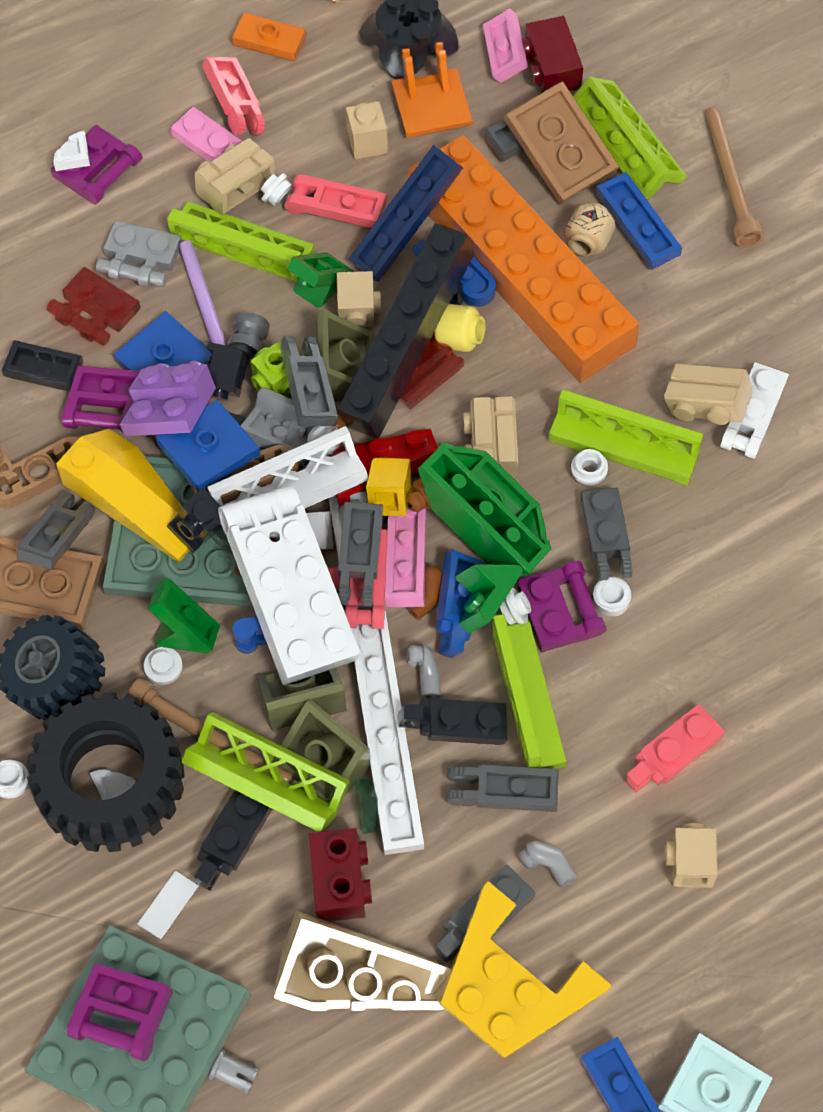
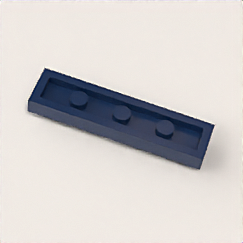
(406, 213)

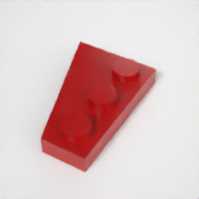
(415, 445)

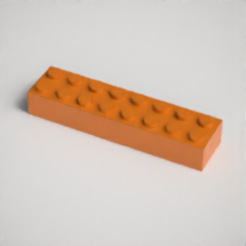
(534, 267)

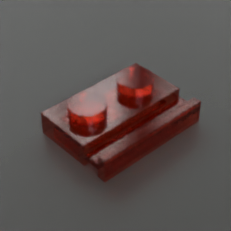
(433, 369)

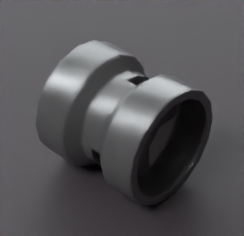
(249, 333)

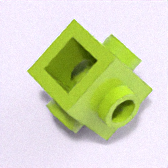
(270, 370)

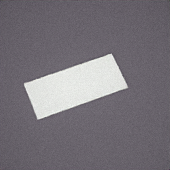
(168, 905)

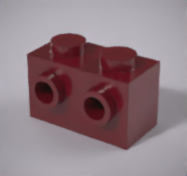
(337, 874)

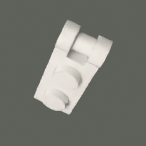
(767, 390)

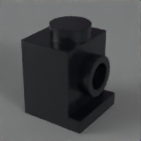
(227, 370)
(196, 520)

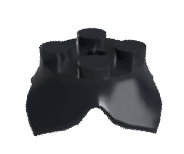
(411, 26)

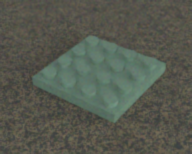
(204, 576)
(184, 1046)

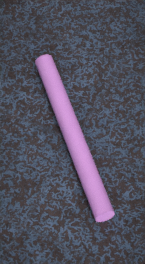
(202, 293)

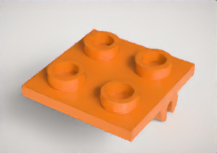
(431, 101)

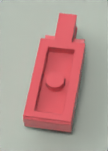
(675, 749)

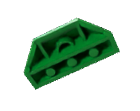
(485, 506)

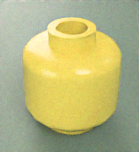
(460, 328)

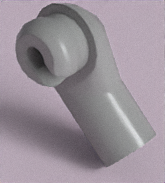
(428, 669)
(551, 857)

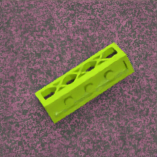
(627, 136)
(246, 248)
(626, 440)
(528, 695)
(261, 785)

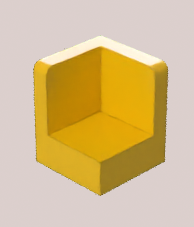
(389, 485)

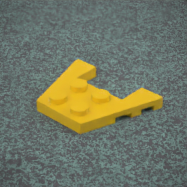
(501, 997)

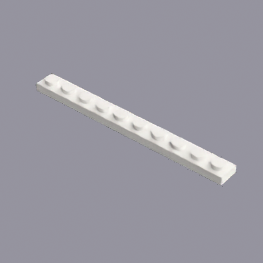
(380, 711)

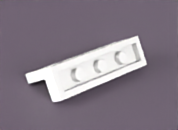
(318, 481)

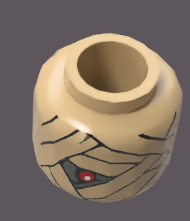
(589, 229)

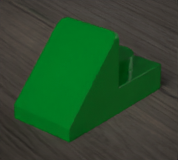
(316, 276)
(489, 589)
(183, 620)

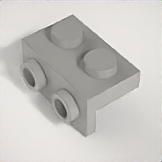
(275, 422)

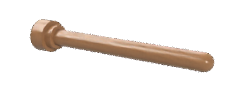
(747, 229)
(147, 694)

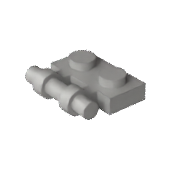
(140, 246)

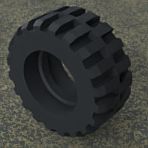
(94, 725)

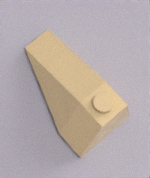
(344, 969)

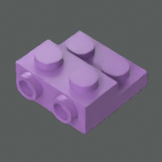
(168, 399)

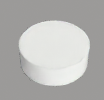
(611, 596)

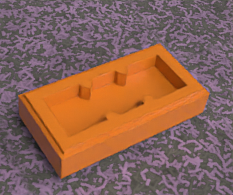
(269, 36)

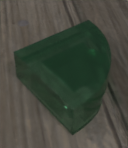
(367, 805)

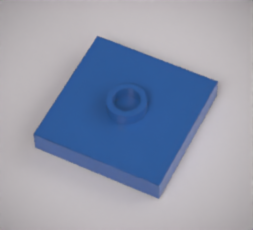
(161, 342)
(211, 449)

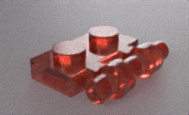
(99, 299)

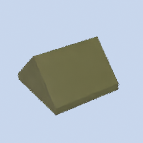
(343, 349)
(286, 701)
(328, 744)

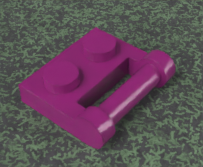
(101, 151)
(98, 388)
(550, 613)
(124, 998)

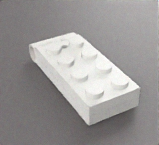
(288, 584)

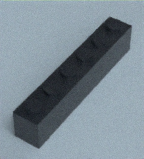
(406, 331)

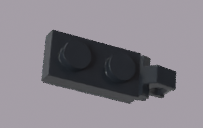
(457, 720)
(230, 838)

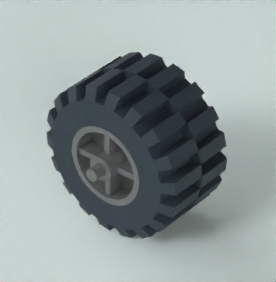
(49, 666)

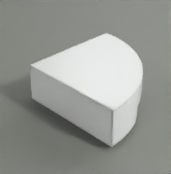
(72, 153)
(322, 528)
(111, 783)

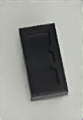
(41, 365)

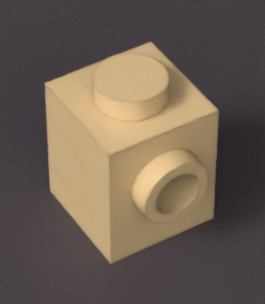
(367, 130)
(357, 298)
(692, 856)

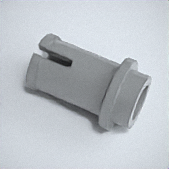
(227, 1070)

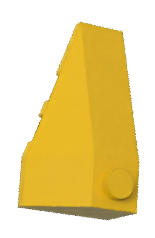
(124, 486)

